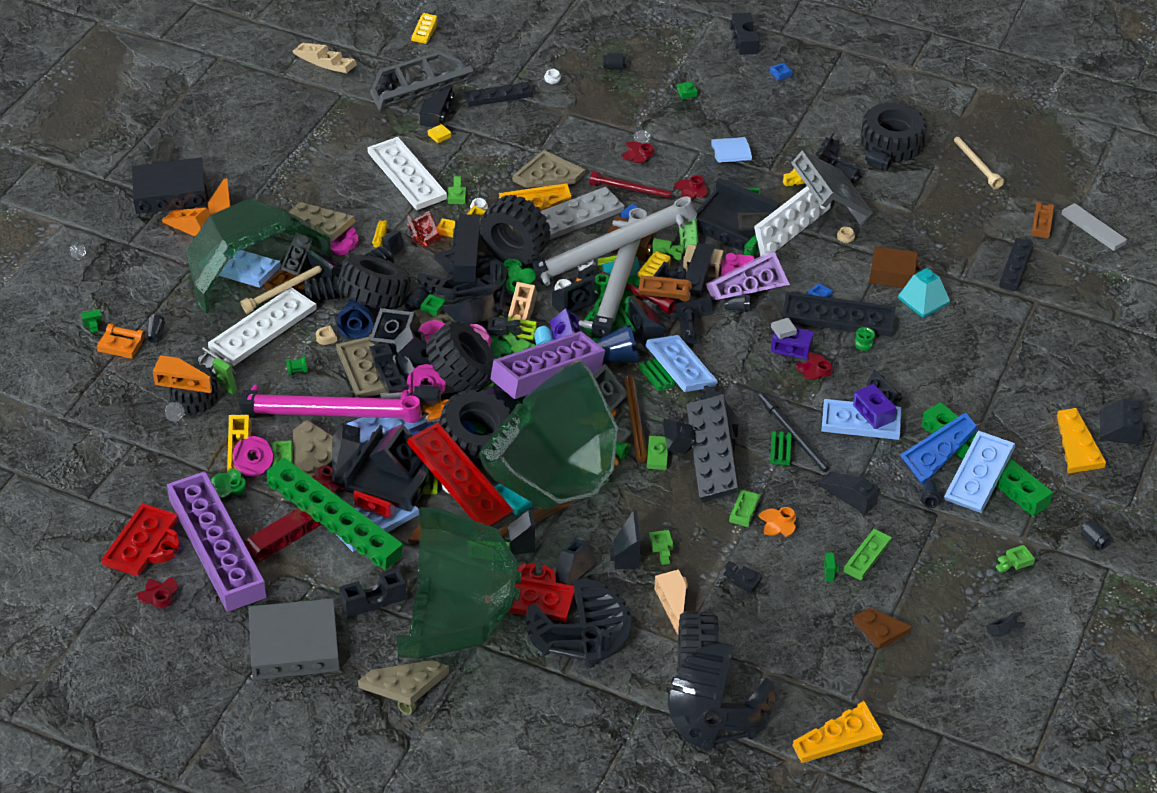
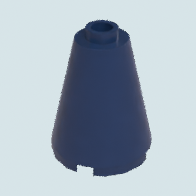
(355, 320)
(619, 346)

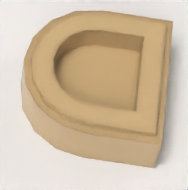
(326, 335)

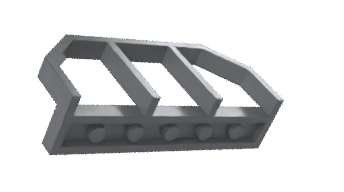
(418, 88)

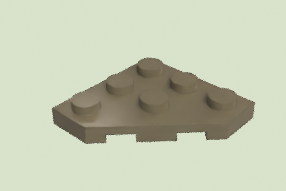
(548, 170)
(311, 448)
(404, 682)

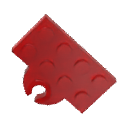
(143, 541)
(551, 597)

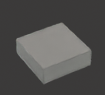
(783, 328)

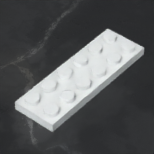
(407, 173)
(788, 221)
(262, 326)

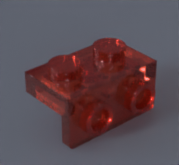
(423, 229)

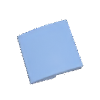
(731, 149)

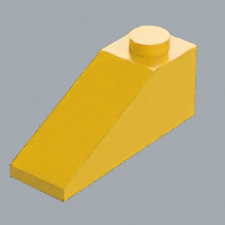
(238, 430)

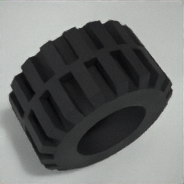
(194, 400)

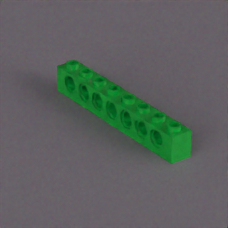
(1014, 480)
(334, 514)

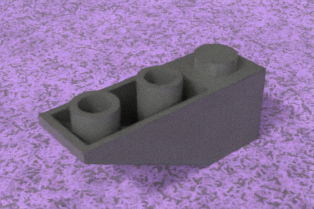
(296, 254)

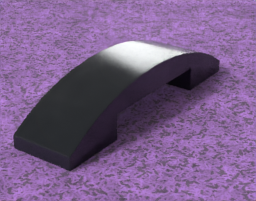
(387, 369)

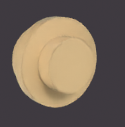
(846, 234)

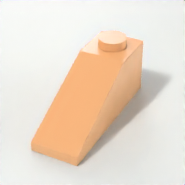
(523, 302)
(671, 591)

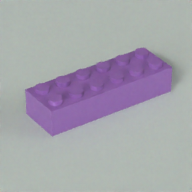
(529, 368)

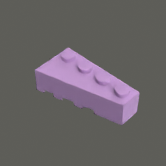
(751, 277)

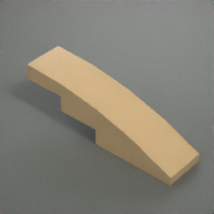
(322, 57)

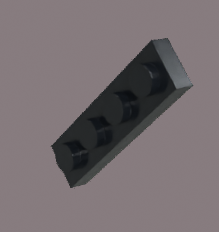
(498, 94)
(1016, 264)

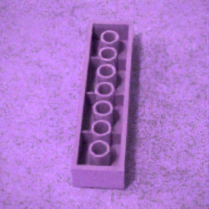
(216, 541)

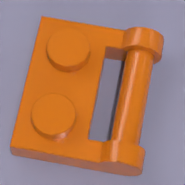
(119, 345)

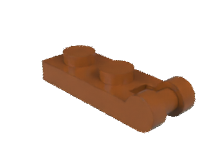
(1042, 220)
(665, 287)

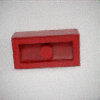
(374, 504)

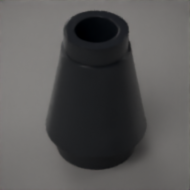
(738, 303)
(155, 326)
(930, 496)

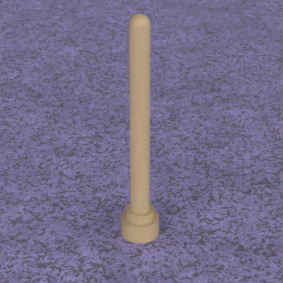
(994, 180)
(250, 304)

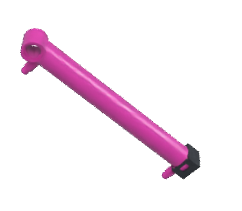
(404, 408)

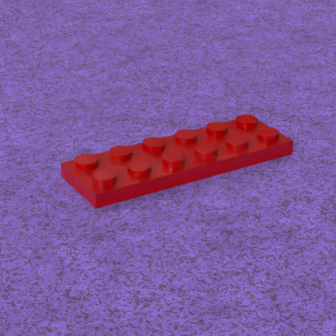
(459, 475)

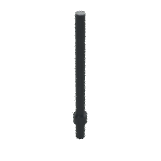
(773, 408)

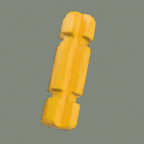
(380, 232)

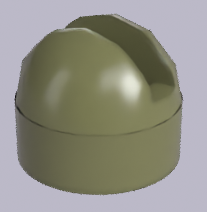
(407, 709)

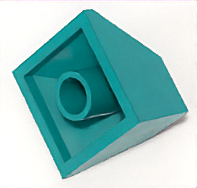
(924, 293)

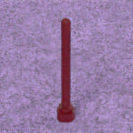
(596, 178)
(667, 305)

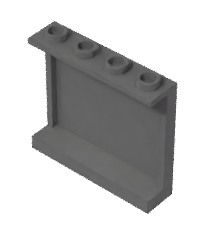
(830, 184)
(293, 639)

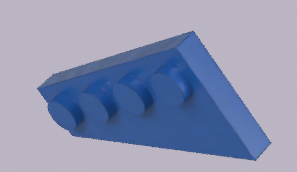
(935, 450)

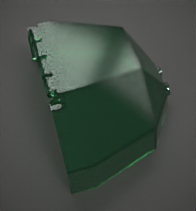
(230, 231)
(557, 442)
(464, 586)

